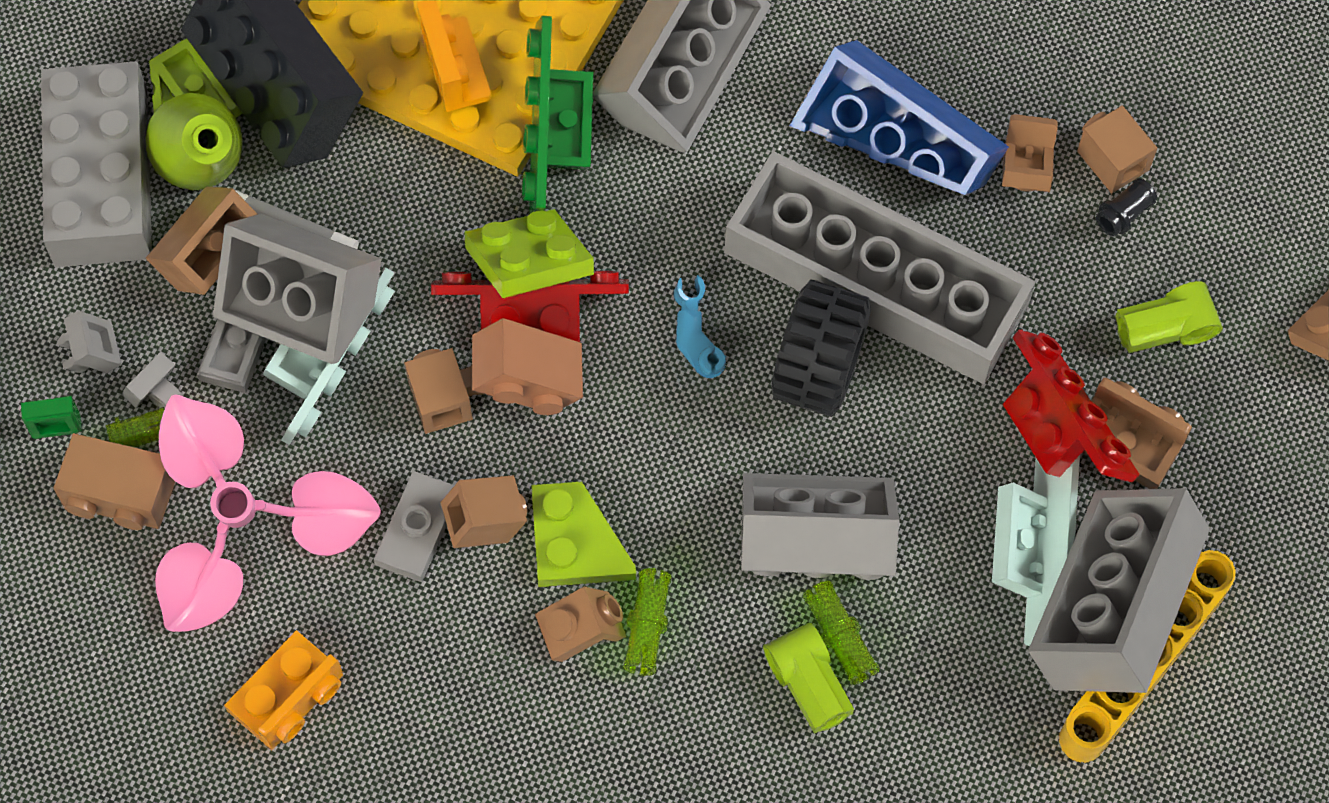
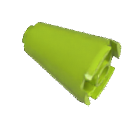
(175, 147)

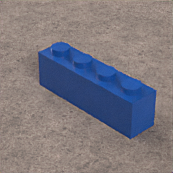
(895, 120)

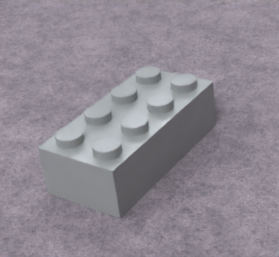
(95, 164)
(1119, 590)

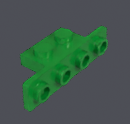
(560, 117)

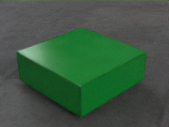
(51, 417)

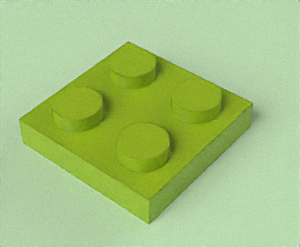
(528, 253)

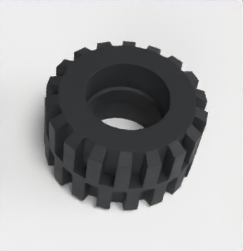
(820, 347)

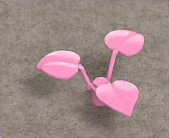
(199, 443)

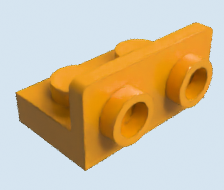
(453, 57)
(285, 691)

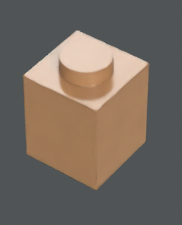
(1116, 148)
(484, 511)

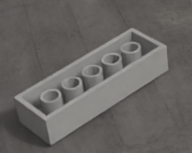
(917, 280)

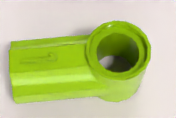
(1181, 315)
(803, 665)

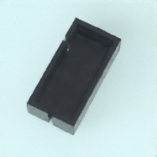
(276, 73)

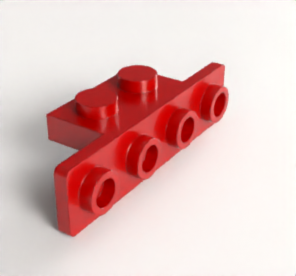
(547, 309)
(1059, 416)

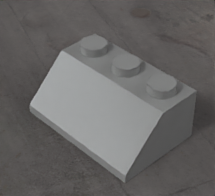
(294, 286)
(819, 525)

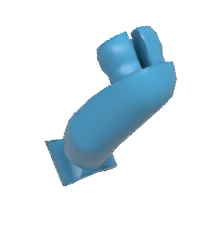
(690, 339)

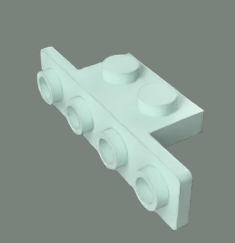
(311, 376)
(1035, 538)

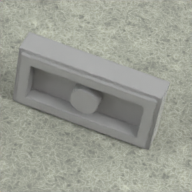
(414, 528)

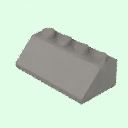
(677, 65)

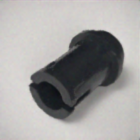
(1116, 215)

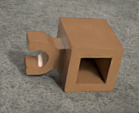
(440, 389)

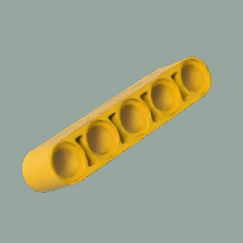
(1109, 716)

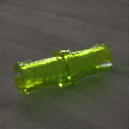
(647, 622)
(841, 632)

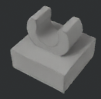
(90, 342)
(152, 383)

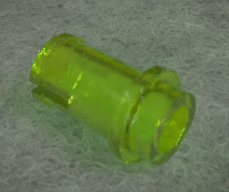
(135, 430)

